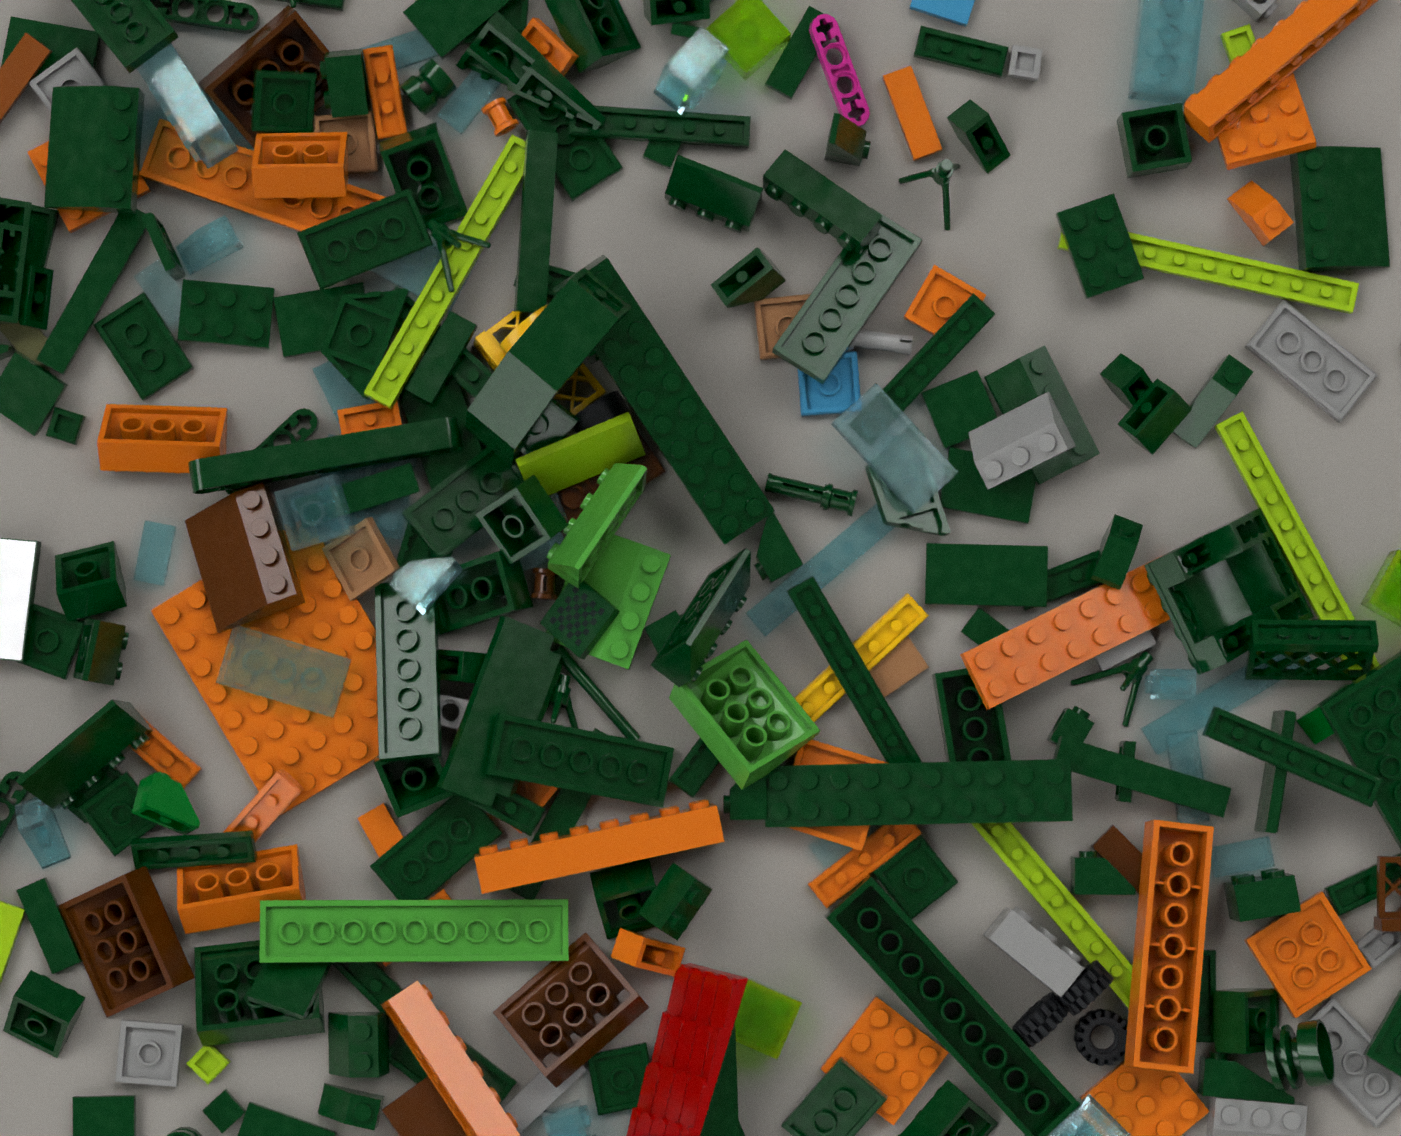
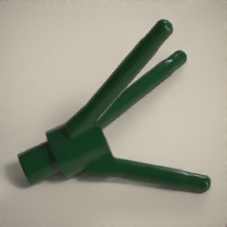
(941, 175)
(445, 239)
(1132, 671)
(561, 699)

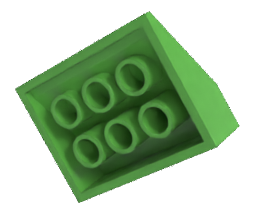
(598, 522)
(629, 579)
(744, 714)

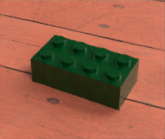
(966, 725)

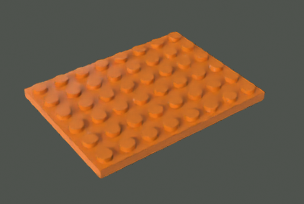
(273, 733)

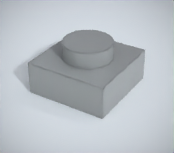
(1024, 63)

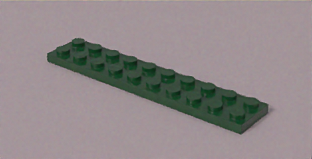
(920, 793)

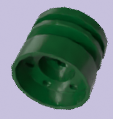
(1298, 1055)

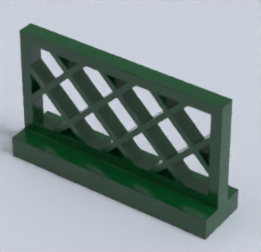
(1309, 638)

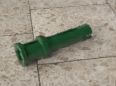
(826, 496)

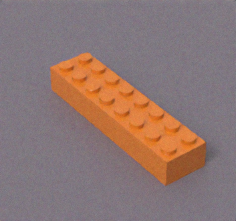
(598, 847)
(1169, 946)

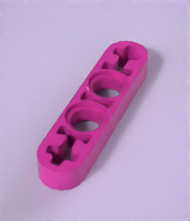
(844, 69)

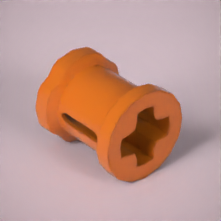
(500, 116)

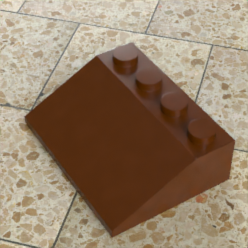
(280, 45)
(244, 558)
(126, 941)
(570, 1010)

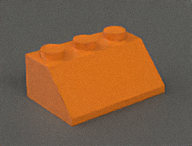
(300, 165)

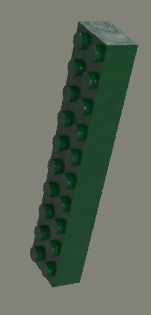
(677, 417)
(951, 1009)

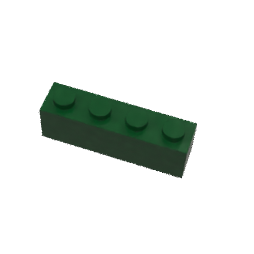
(821, 202)

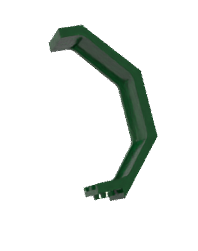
(543, 363)

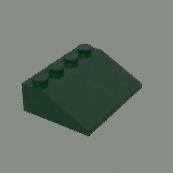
(94, 148)
(1339, 208)
(705, 620)
(86, 755)
(222, 1006)

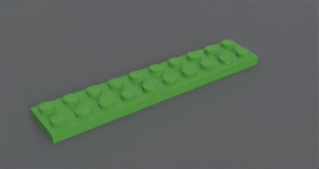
(413, 930)

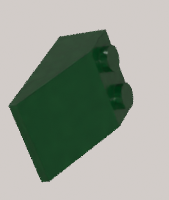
(422, 164)
(482, 593)

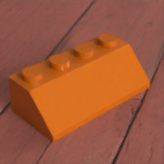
(159, 437)
(232, 893)

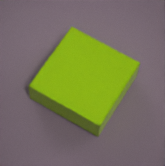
(1237, 41)
(208, 1063)

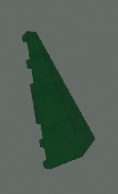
(512, 60)

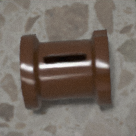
(539, 593)

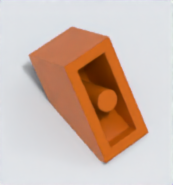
(1260, 212)
(647, 952)

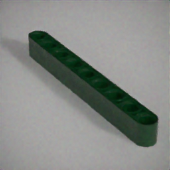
(325, 455)

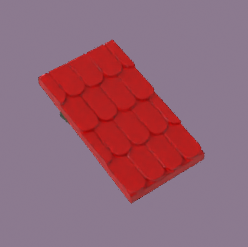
(694, 1062)

